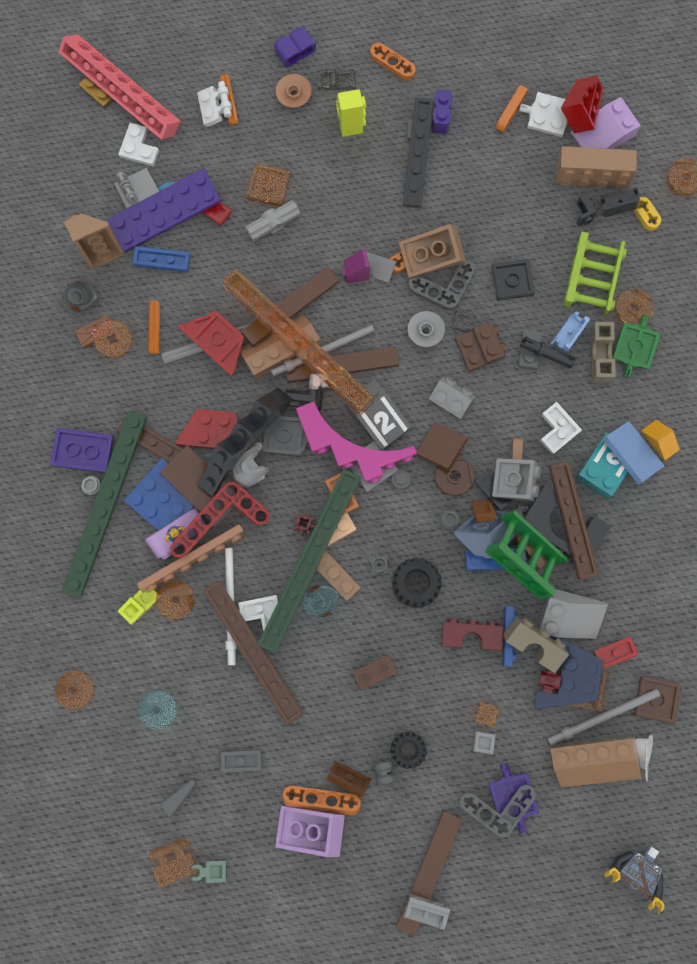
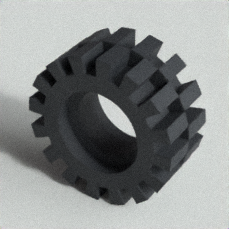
(417, 759)

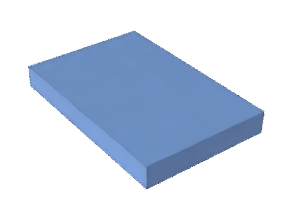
(633, 452)

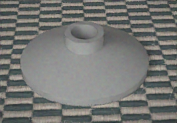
(426, 320)

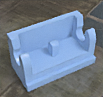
(570, 332)

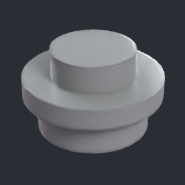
(90, 485)

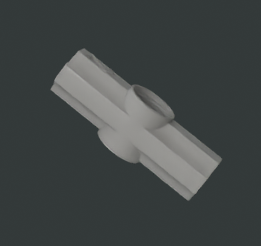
(272, 220)

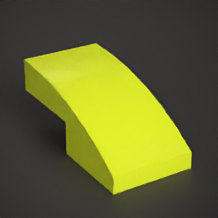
(138, 605)

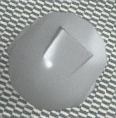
(246, 471)

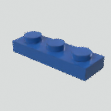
(161, 259)
(509, 655)

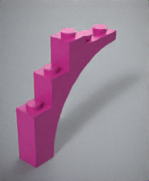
(370, 461)

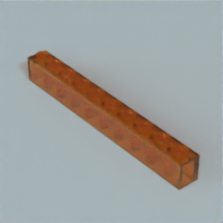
(298, 342)

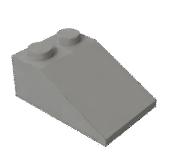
(572, 616)

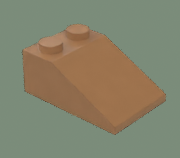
(432, 251)

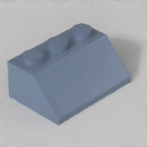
(480, 535)

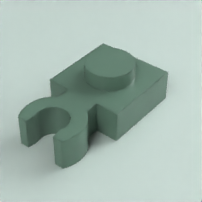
(212, 872)

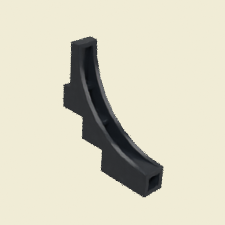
(243, 434)

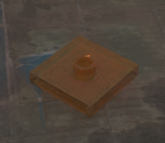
(268, 185)

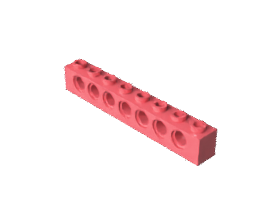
(119, 86)

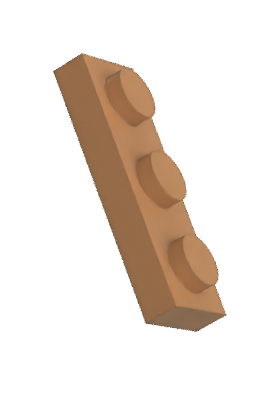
(337, 577)

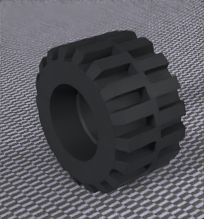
(428, 570)

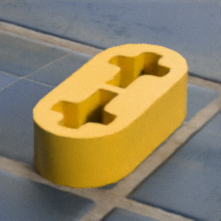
(648, 213)

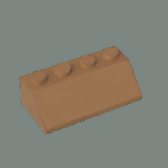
(93, 239)
(272, 352)
(596, 762)

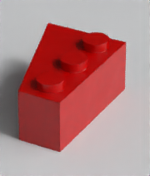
(583, 104)

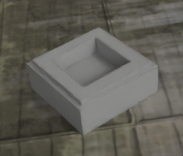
(484, 742)

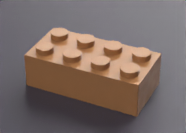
(595, 167)

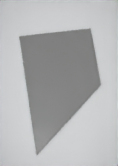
(381, 267)

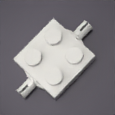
(546, 114)

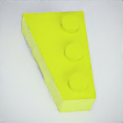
(351, 112)

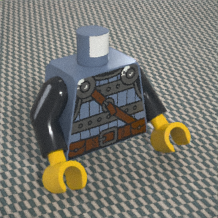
(640, 874)

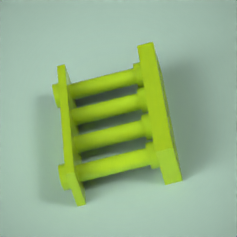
(581, 262)

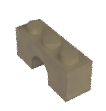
(601, 352)
(523, 633)

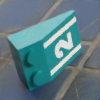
(602, 471)

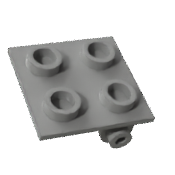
(135, 187)

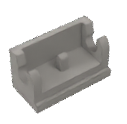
(427, 911)

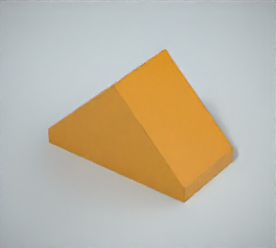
(662, 439)

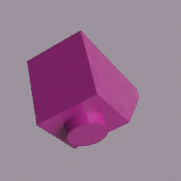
(356, 267)

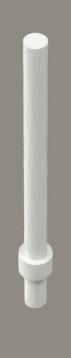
(230, 644)

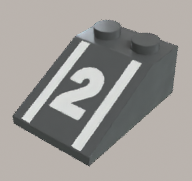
(382, 419)

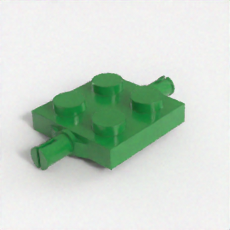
(636, 345)

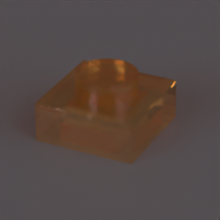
(486, 714)

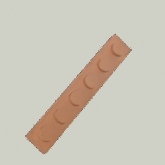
(184, 563)

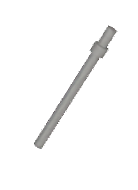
(290, 365)
(567, 733)

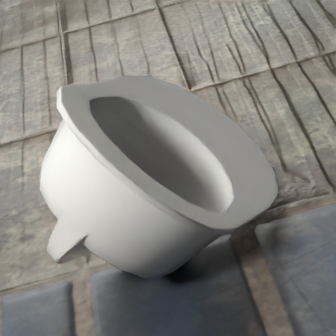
(644, 749)

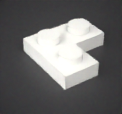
(133, 146)
(563, 428)
(258, 609)

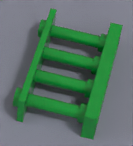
(513, 562)

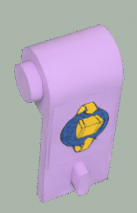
(163, 538)

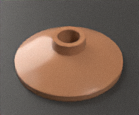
(290, 84)

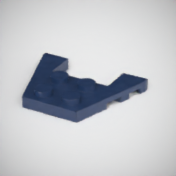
(579, 679)

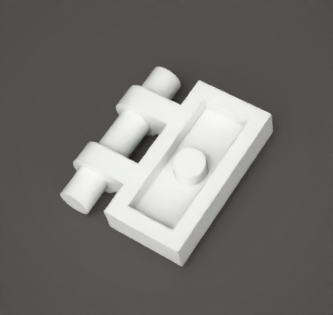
(209, 104)

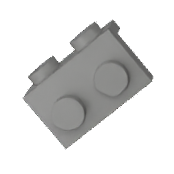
(452, 397)

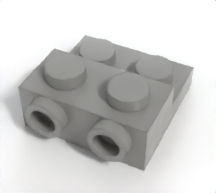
(516, 479)

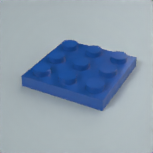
(157, 499)

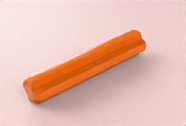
(233, 119)
(154, 327)

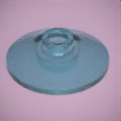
(167, 711)

